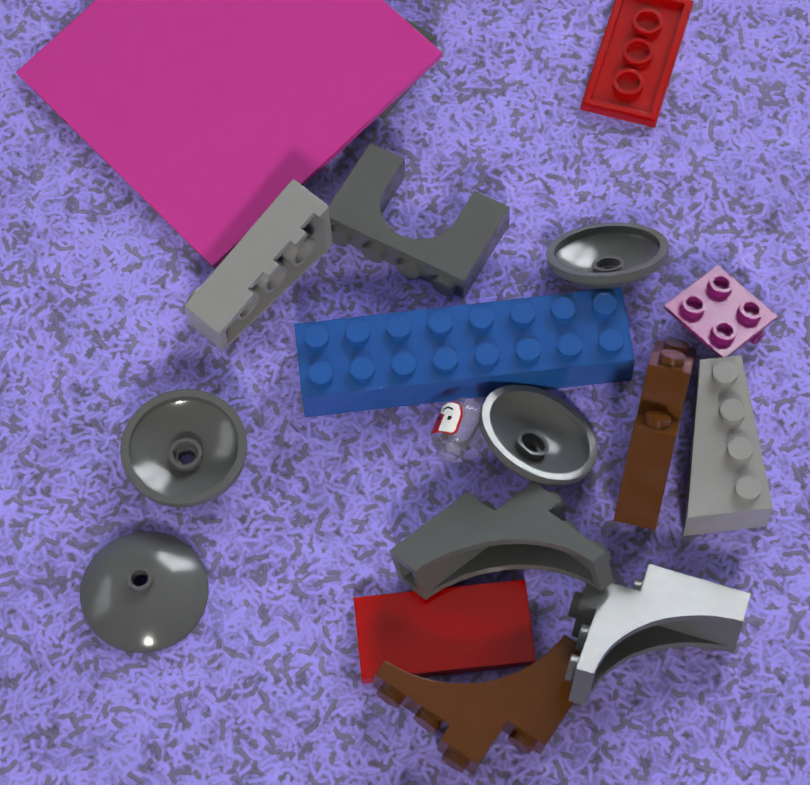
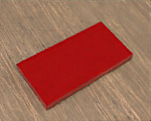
(637, 59)
(447, 633)

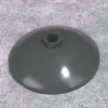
(607, 254)
(181, 425)
(538, 435)
(151, 614)

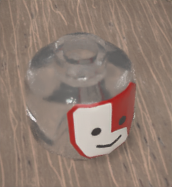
(458, 430)

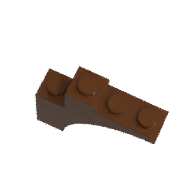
(655, 433)
(473, 715)

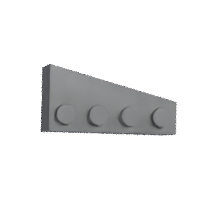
(261, 265)
(725, 458)

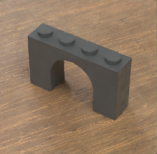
(447, 260)

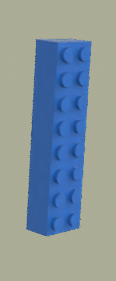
(463, 351)

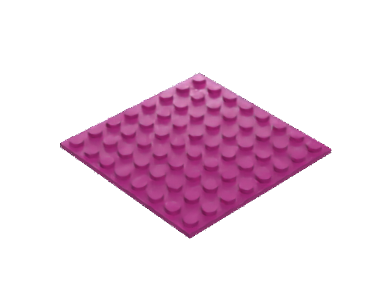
(225, 98)

